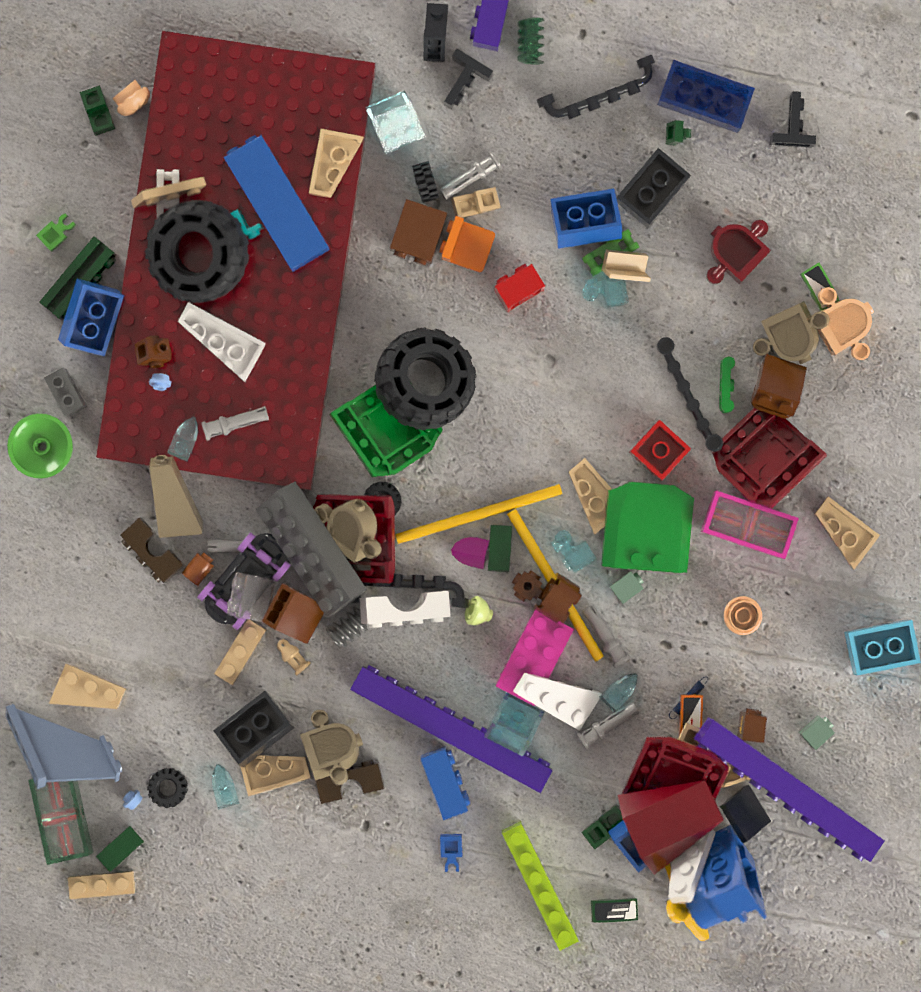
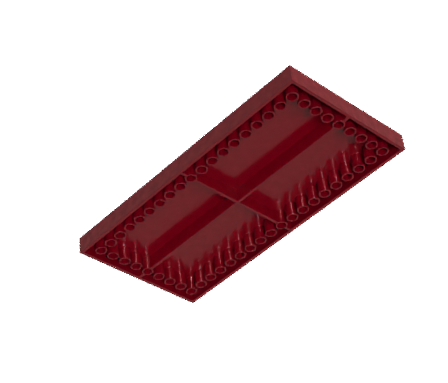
(201, 106)

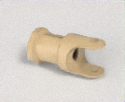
(290, 652)

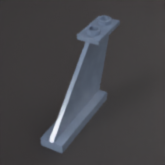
(59, 752)

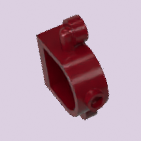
(737, 251)

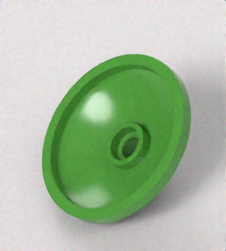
(25, 443)

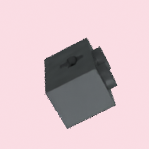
(65, 392)

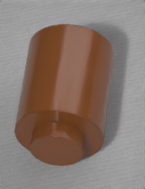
(198, 568)

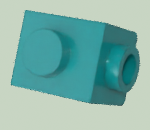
(251, 232)

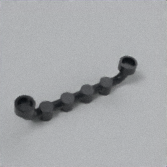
(611, 95)
(712, 441)
(418, 582)

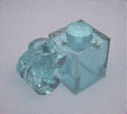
(612, 289)
(575, 556)

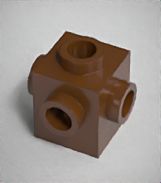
(153, 351)
(519, 581)

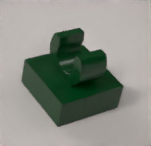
(676, 133)

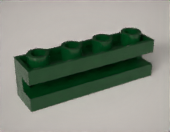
(86, 266)

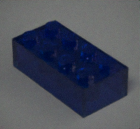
(706, 96)

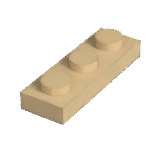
(240, 651)
(101, 885)

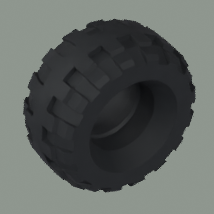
(227, 243)
(408, 404)

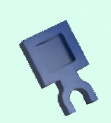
(451, 848)

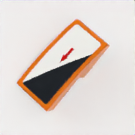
(690, 711)

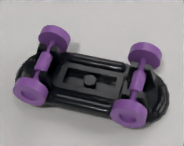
(257, 557)

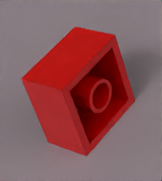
(519, 287)
(659, 450)

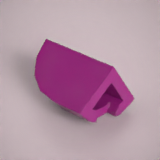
(471, 551)

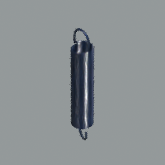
(695, 690)

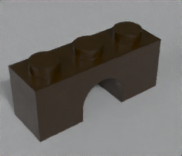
(137, 538)
(368, 775)

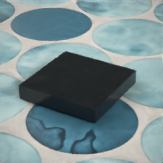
(745, 813)

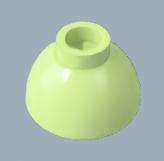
(478, 611)

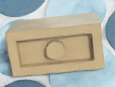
(625, 265)

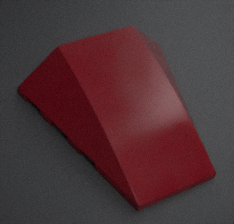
(669, 820)

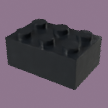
(652, 187)
(253, 729)

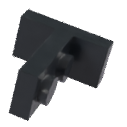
(435, 32)
(466, 78)
(795, 126)

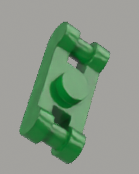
(726, 385)

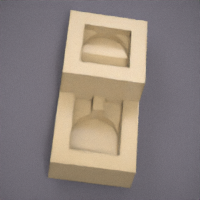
(476, 203)

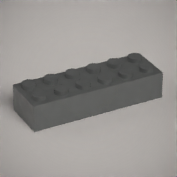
(311, 549)

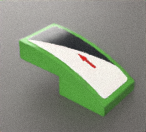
(815, 280)

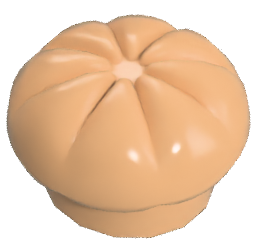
(131, 99)
(742, 615)

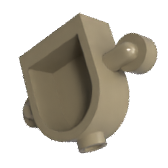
(792, 333)
(352, 528)
(330, 748)

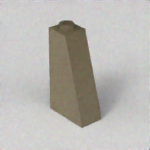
(172, 500)

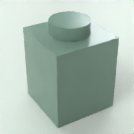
(627, 586)
(817, 732)

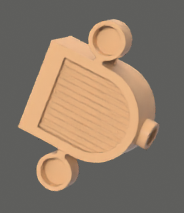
(847, 325)

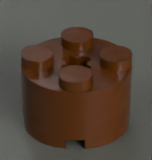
(558, 598)

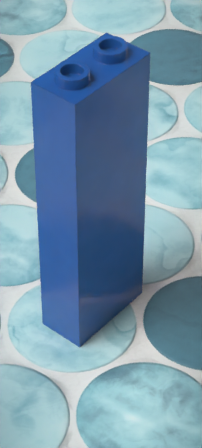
(276, 202)

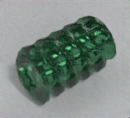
(529, 41)

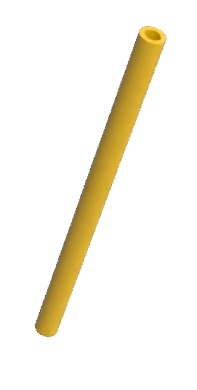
(477, 514)
(548, 573)

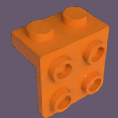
(467, 245)

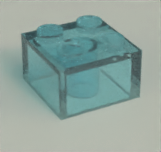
(395, 122)
(514, 724)

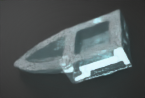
(184, 439)
(619, 691)
(223, 788)

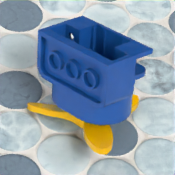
(725, 888)

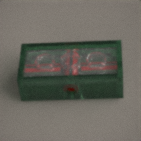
(61, 821)

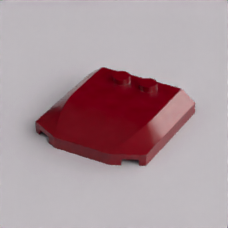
(766, 457)
(383, 508)
(674, 762)

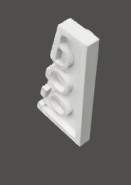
(227, 342)
(562, 700)
(688, 868)

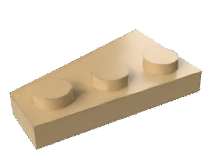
(332, 159)
(168, 192)
(592, 493)
(846, 531)
(85, 689)
(274, 772)

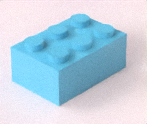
(882, 647)

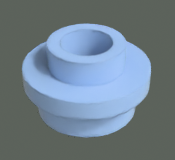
(160, 381)
(132, 799)

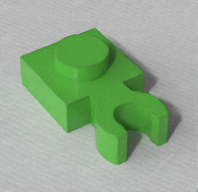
(53, 235)

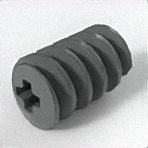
(347, 628)

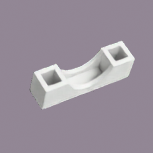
(380, 610)

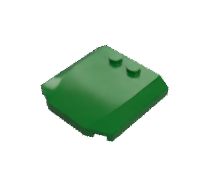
(378, 439)
(647, 527)

